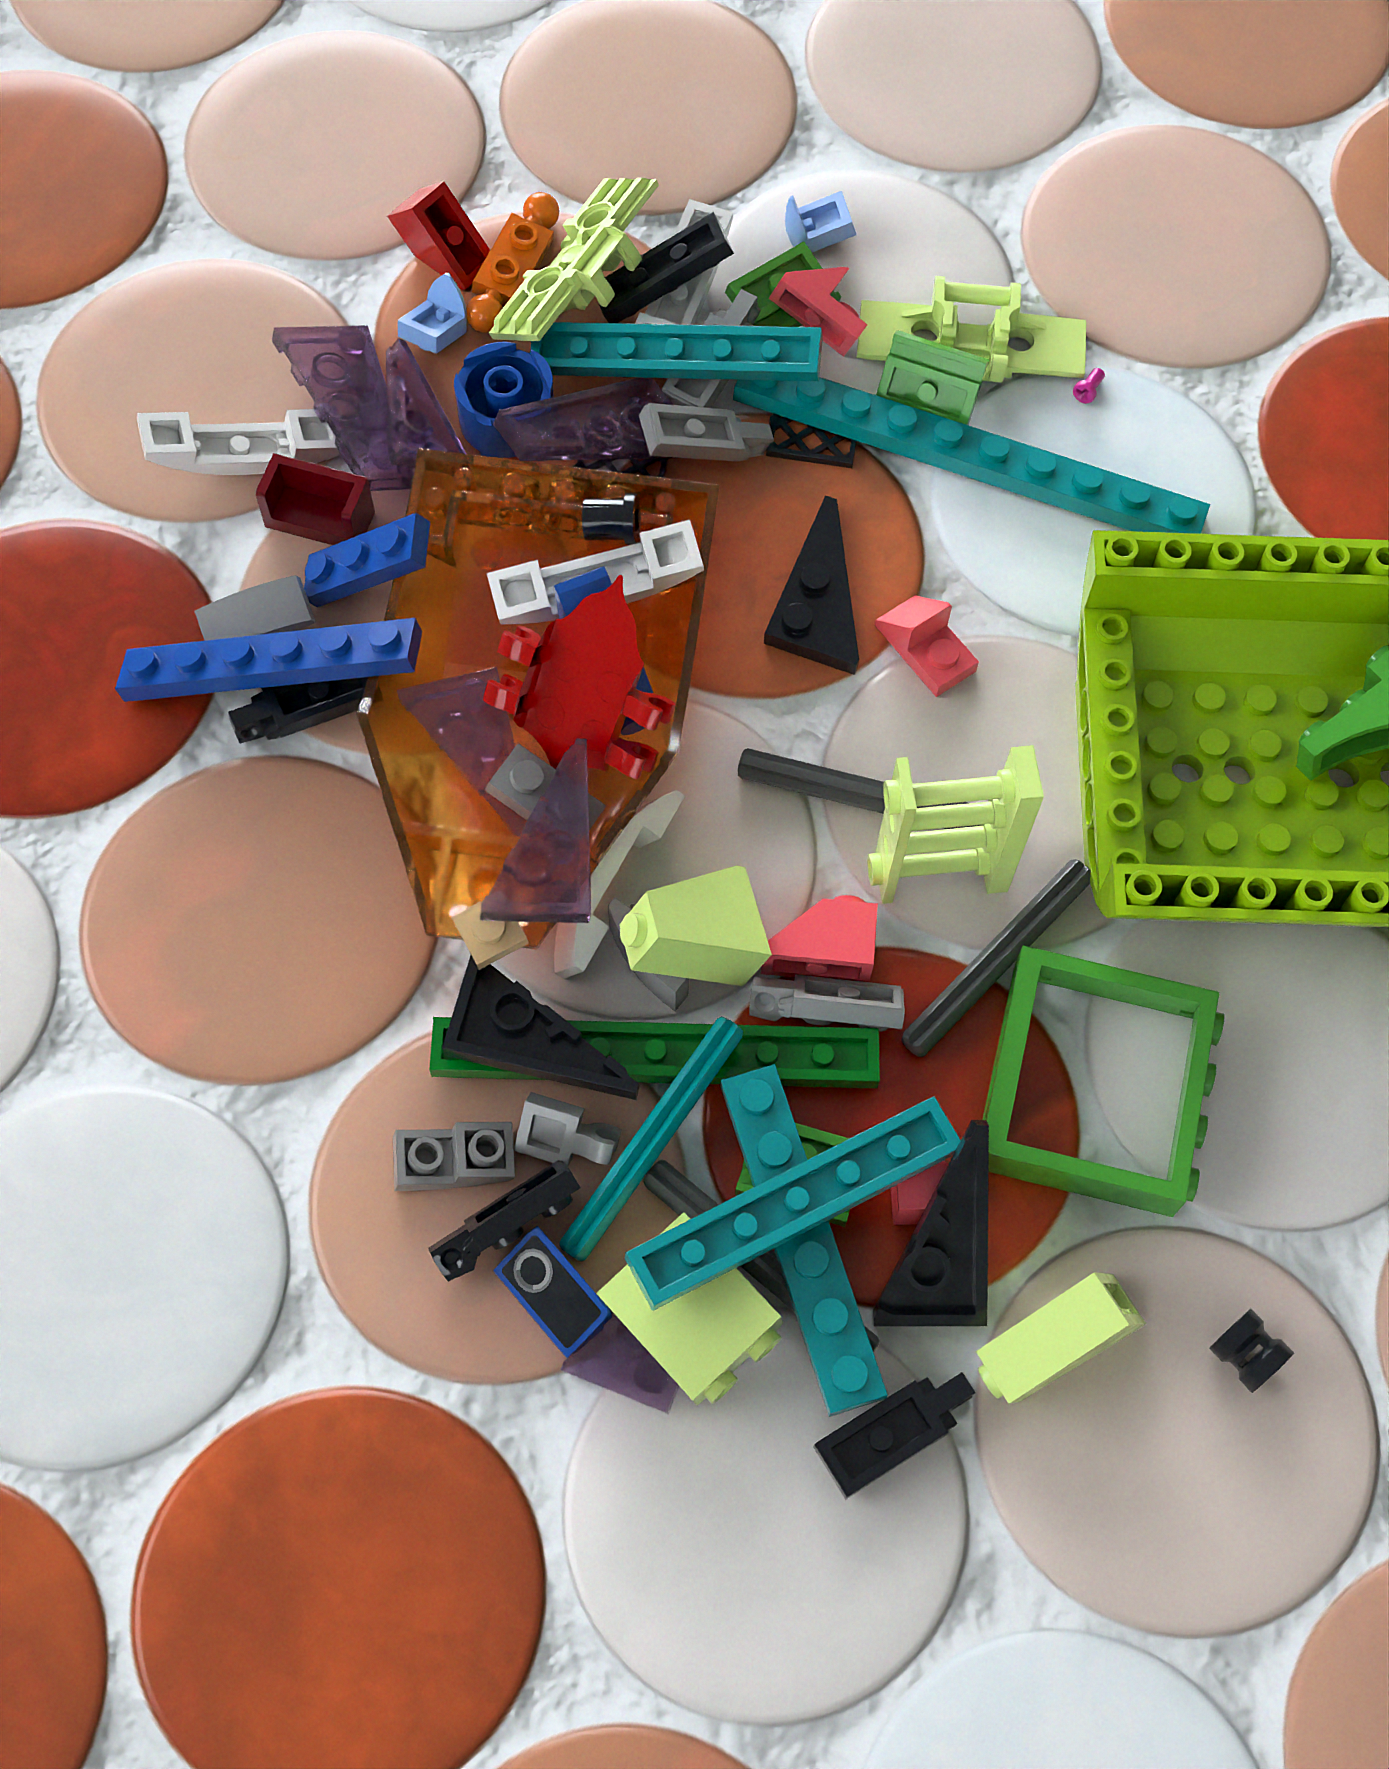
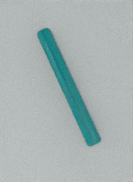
(651, 1139)

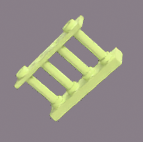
(995, 845)

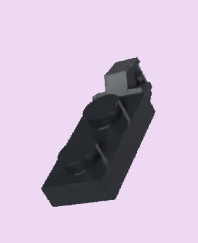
(295, 708)
(503, 1219)
(891, 1432)

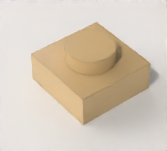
(488, 939)

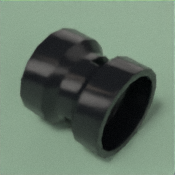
(1241, 1340)

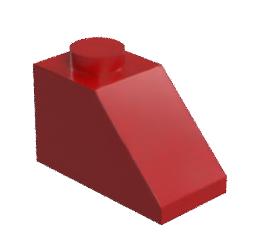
(441, 233)

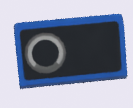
(553, 1292)

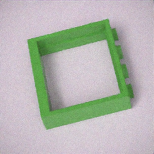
(1079, 1175)

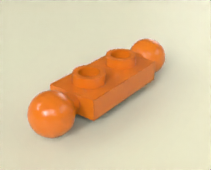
(517, 249)

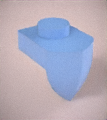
(819, 222)
(438, 319)

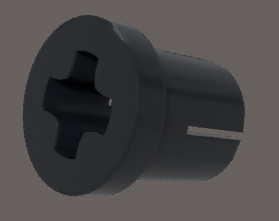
(612, 518)

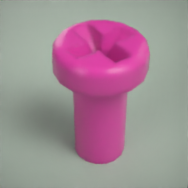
(1085, 390)

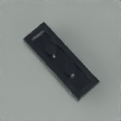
(667, 267)

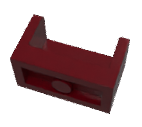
(314, 500)

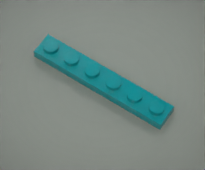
(682, 351)
(791, 1203)
(810, 1261)

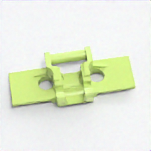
(576, 276)
(1055, 342)

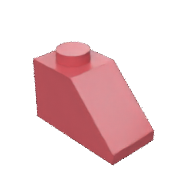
(827, 942)

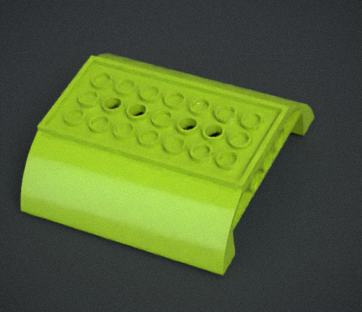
(1216, 662)

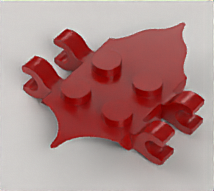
(583, 685)

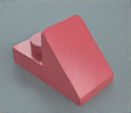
(809, 301)
(927, 644)

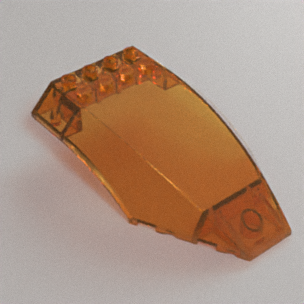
(484, 520)

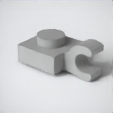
(555, 1132)

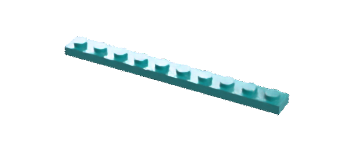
(977, 454)

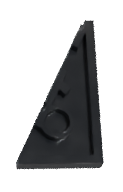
(816, 606)
(509, 1030)
(945, 1262)

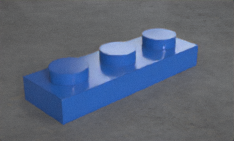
(367, 560)

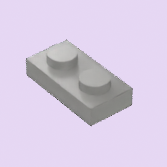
(524, 780)

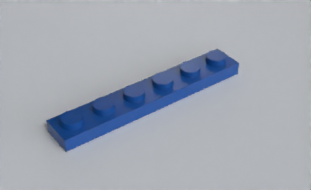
(270, 660)

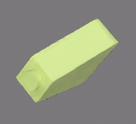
(698, 929)
(1058, 1337)

